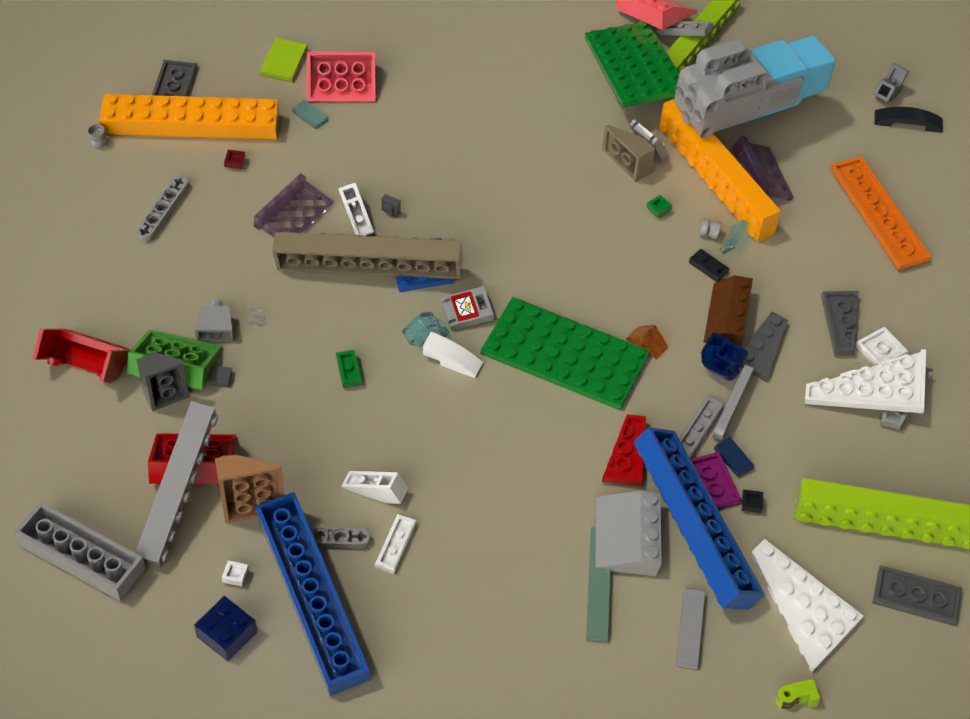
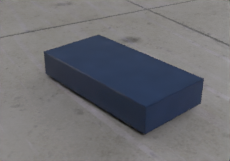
(734, 457)

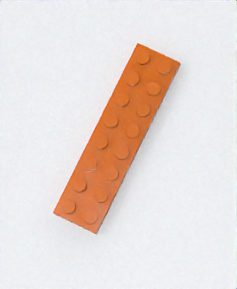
(880, 213)

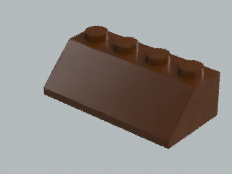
(729, 309)

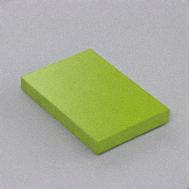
(283, 59)

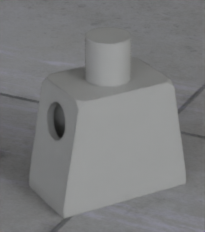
(214, 323)

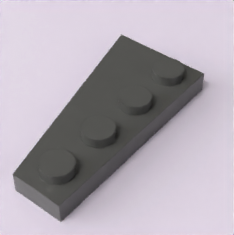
(841, 318)
(764, 345)

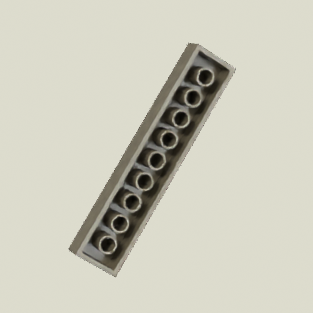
(368, 255)

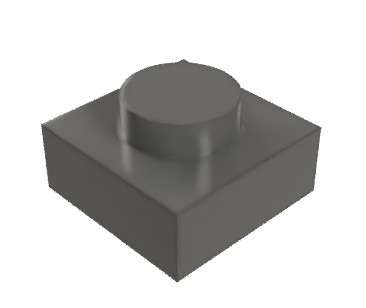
(391, 205)

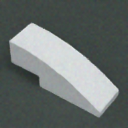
(451, 355)

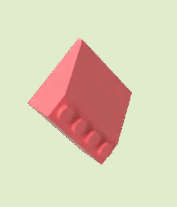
(656, 12)
(341, 77)

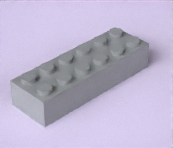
(80, 551)

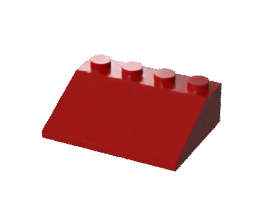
(207, 474)

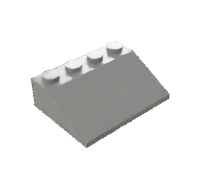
(628, 532)

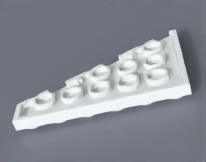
(890, 386)
(812, 611)

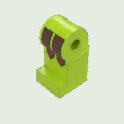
(798, 693)

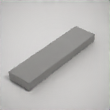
(686, 28)
(700, 425)
(690, 628)

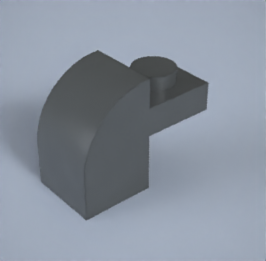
(892, 84)

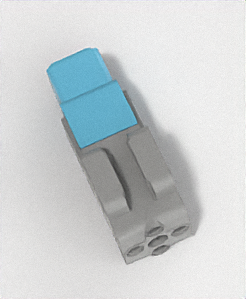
(742, 84)

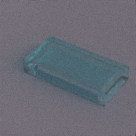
(310, 114)
(733, 236)

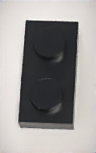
(708, 265)

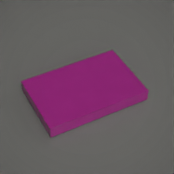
(717, 480)

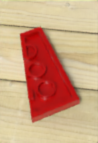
(625, 463)

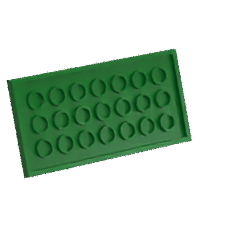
(634, 63)
(565, 353)

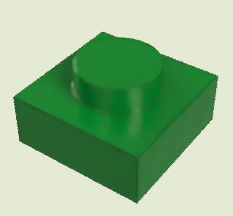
(659, 206)

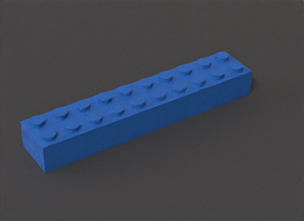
(699, 519)
(313, 594)

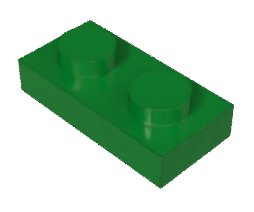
(348, 368)

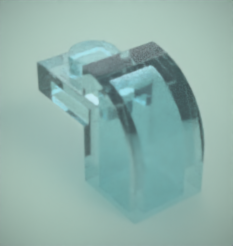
(420, 327)

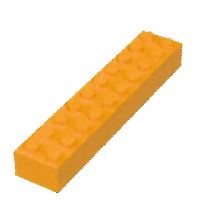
(189, 116)
(722, 174)

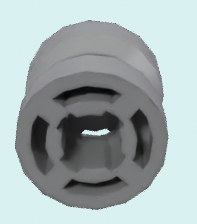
(96, 136)
(714, 231)

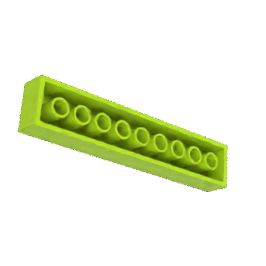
(883, 513)

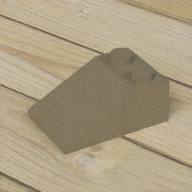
(629, 152)

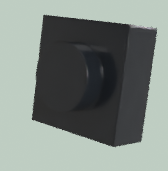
(752, 501)

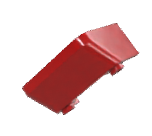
(81, 351)

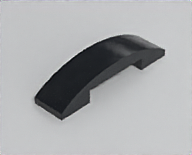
(908, 115)

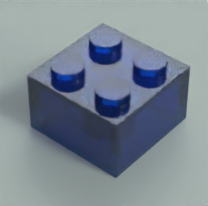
(225, 628)

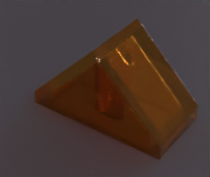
(648, 338)

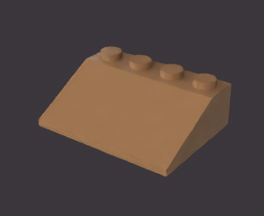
(245, 484)

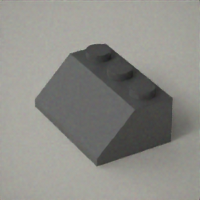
(162, 380)

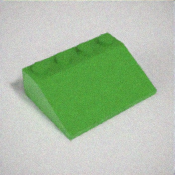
(195, 354)

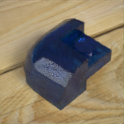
(722, 357)

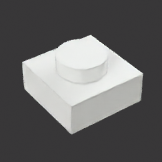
(235, 573)

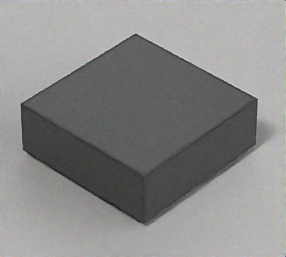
(220, 376)

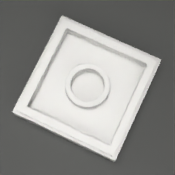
(880, 346)

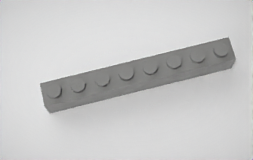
(176, 483)

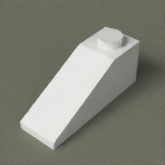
(355, 210)
(380, 486)

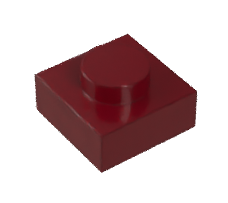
(234, 159)

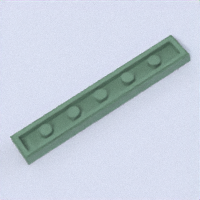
(597, 597)

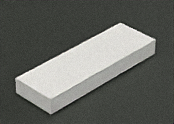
(395, 544)

